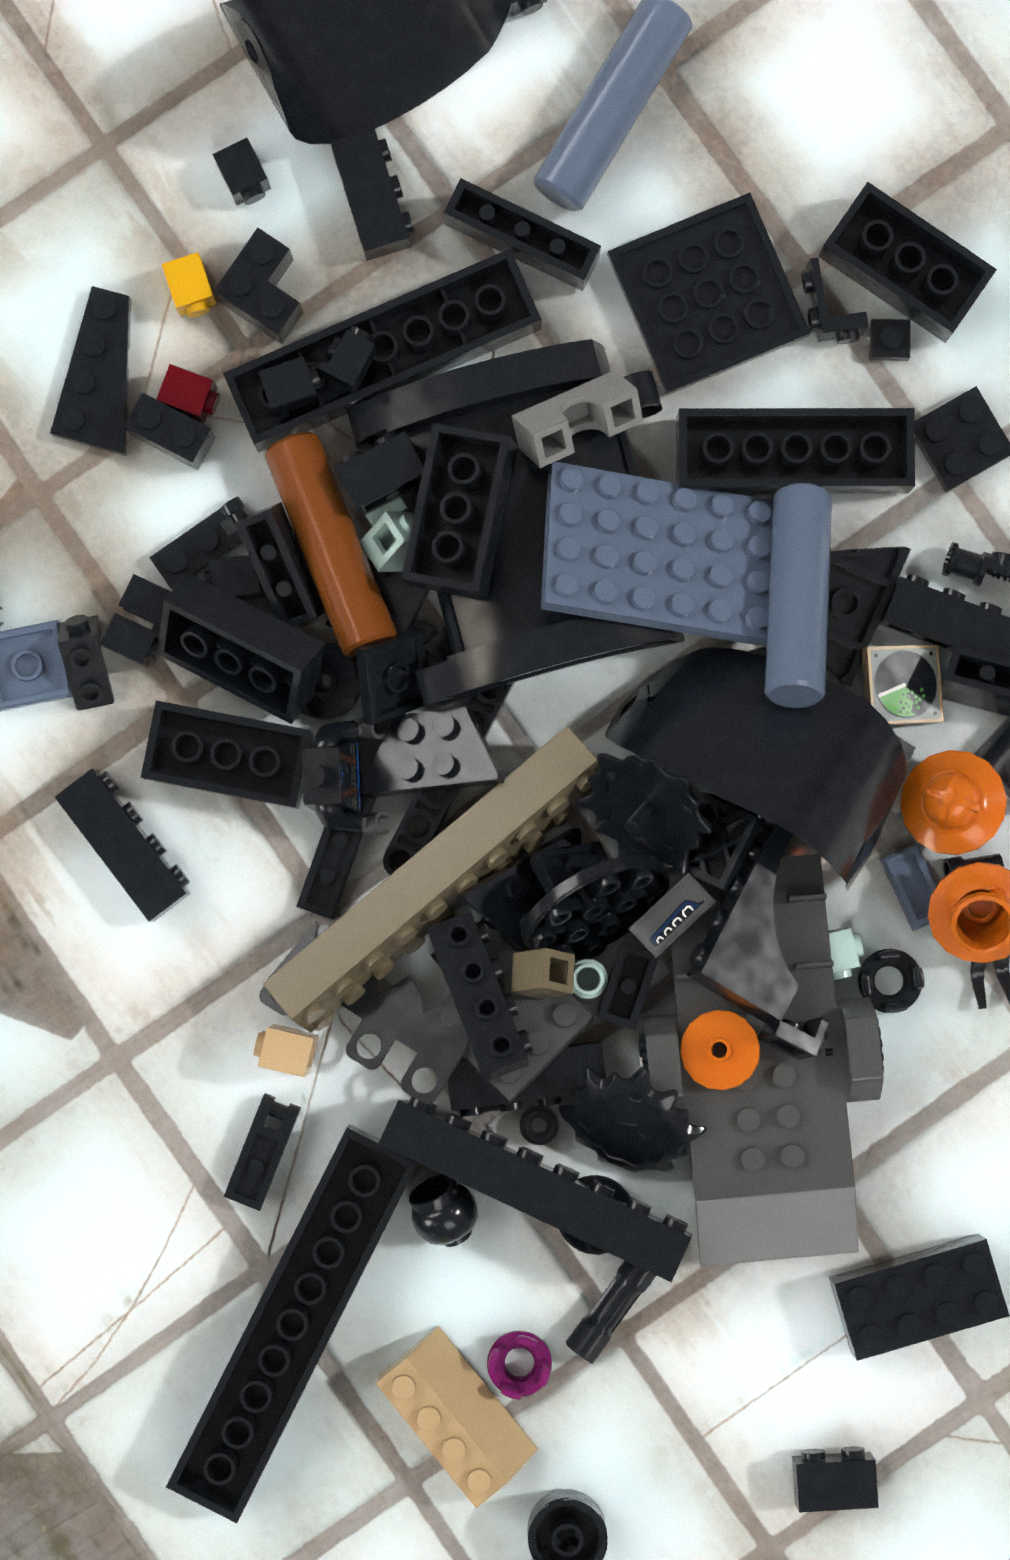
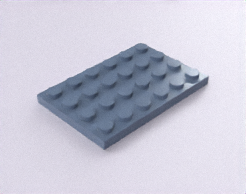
(656, 554)

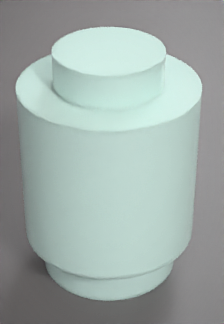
(589, 978)

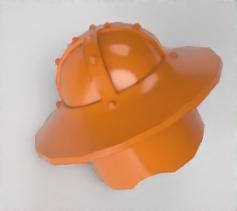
(953, 802)
(973, 912)

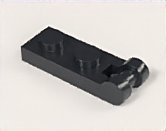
(200, 544)
(261, 1153)

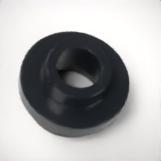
(545, 1136)

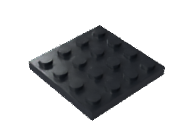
(708, 293)

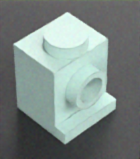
(389, 534)

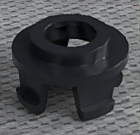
(912, 980)

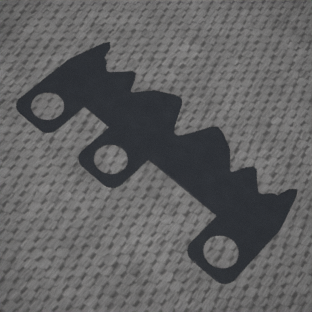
(400, 1017)

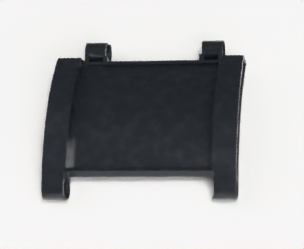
(509, 632)

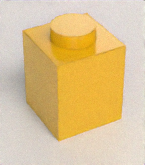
(189, 285)

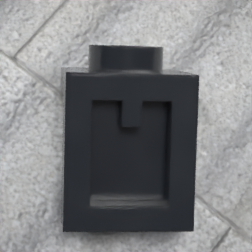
(794, 1039)

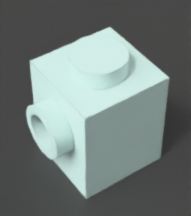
(845, 952)

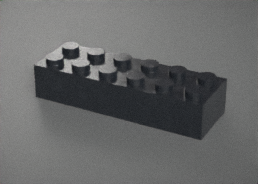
(784, 446)

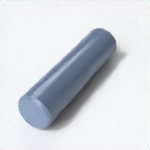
(612, 103)
(798, 596)

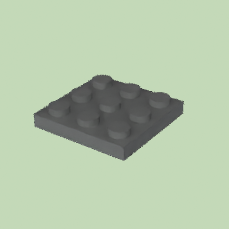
(548, 1023)

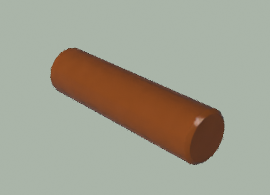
(329, 542)

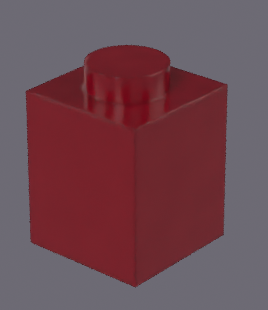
(189, 393)

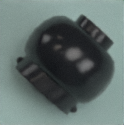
(443, 1211)

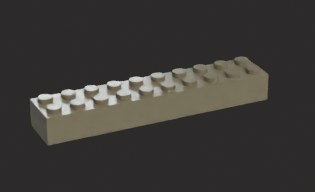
(426, 887)

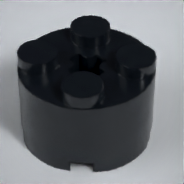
(561, 1511)

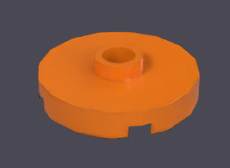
(741, 1054)

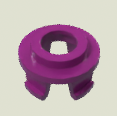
(517, 1386)

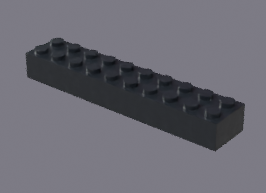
(292, 1324)

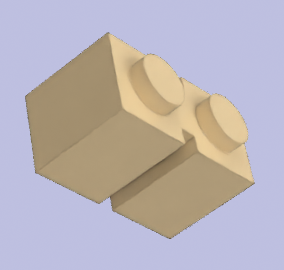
(286, 1050)

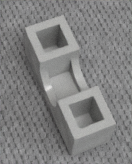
(601, 404)

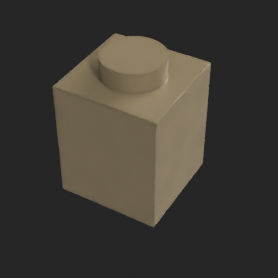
(543, 973)

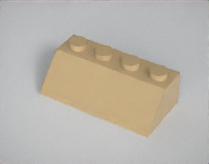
(456, 1416)

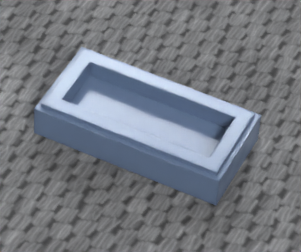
(911, 883)

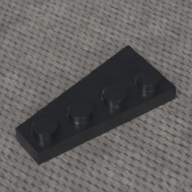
(96, 383)

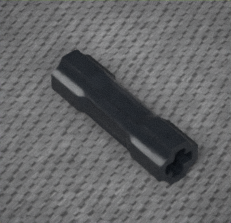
(597, 1327)

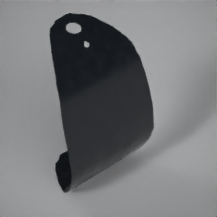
(359, 62)
(809, 769)

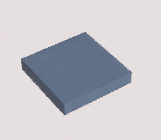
(31, 666)

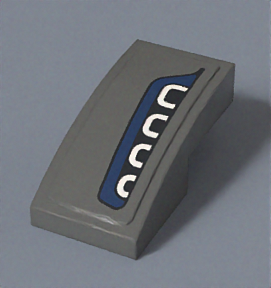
(672, 915)

